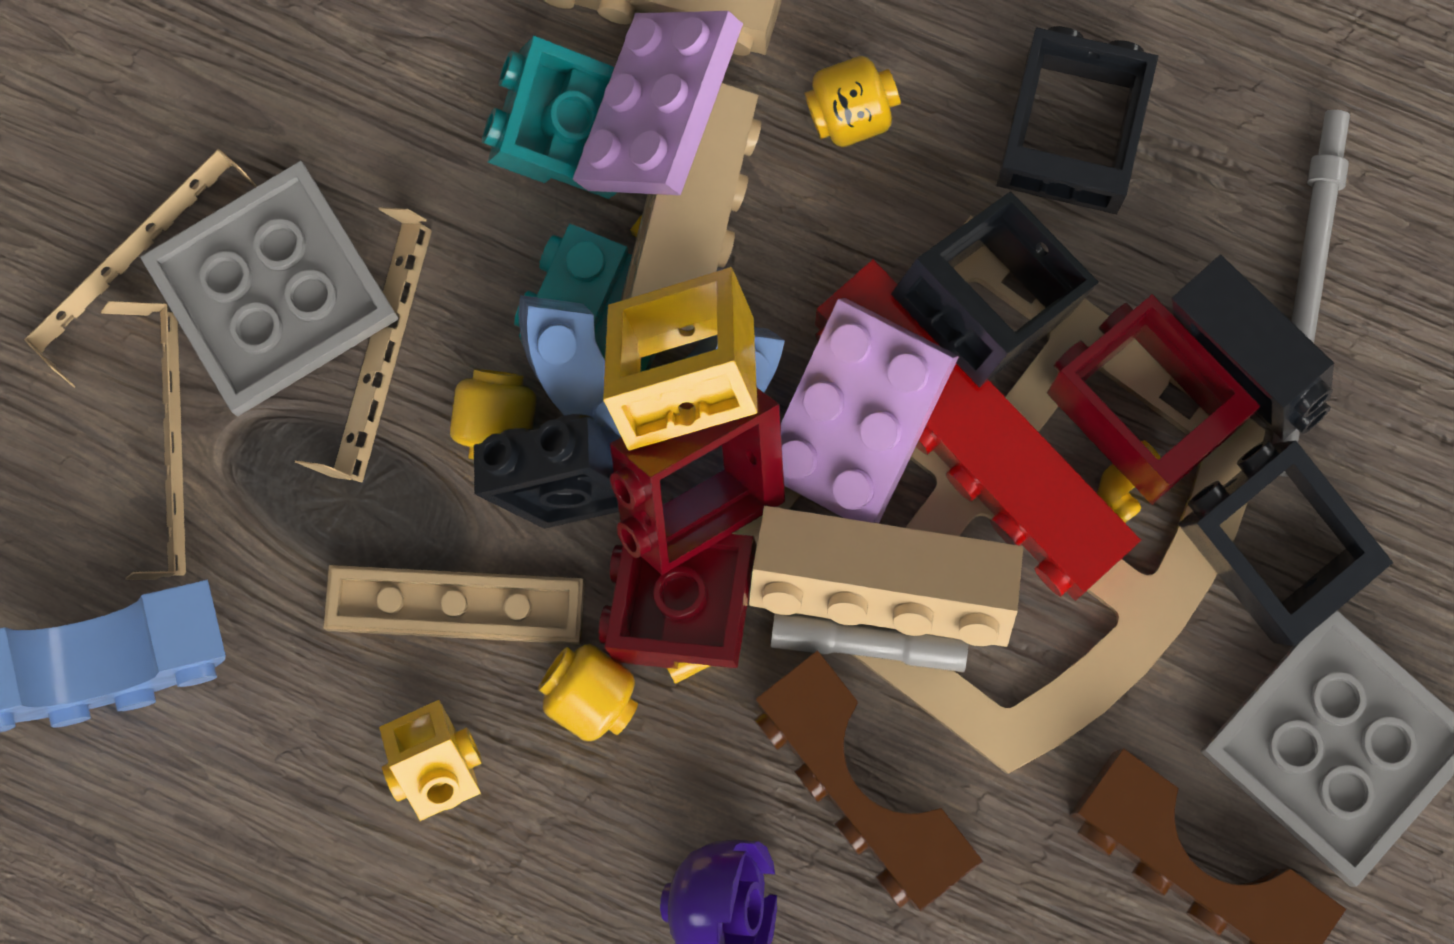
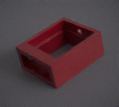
(1185, 362)
(710, 510)

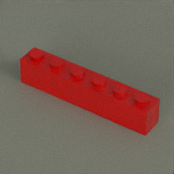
(1006, 463)

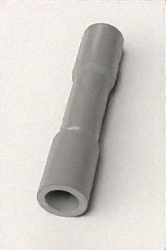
(814, 633)

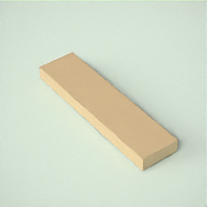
(454, 604)

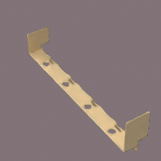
(127, 252)
(377, 348)
(171, 423)

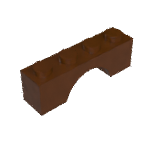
(1134, 813)
(918, 850)

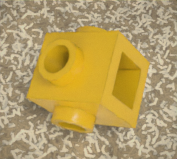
(429, 760)

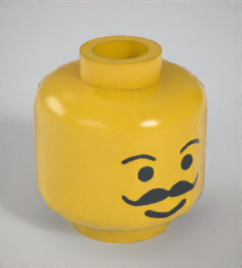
(852, 101)

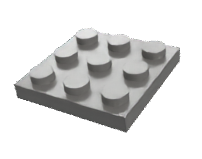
(269, 288)
(1339, 747)

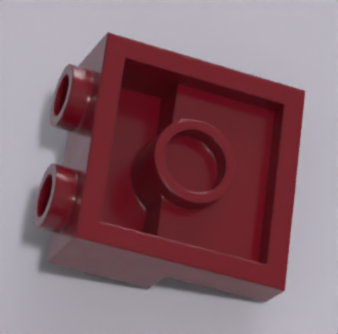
(683, 615)

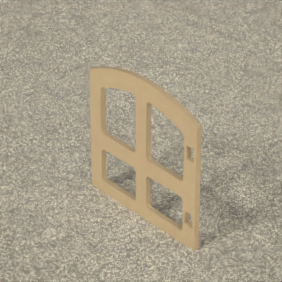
(1146, 607)

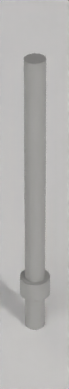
(1326, 176)

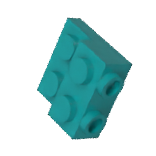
(546, 111)
(588, 272)

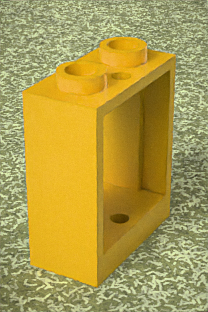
(715, 382)

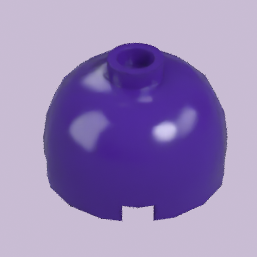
(721, 895)

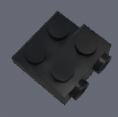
(549, 472)

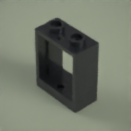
(1064, 177)
(959, 315)
(1257, 347)
(1325, 591)

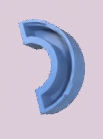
(572, 369)
(110, 659)

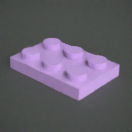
(658, 102)
(860, 411)

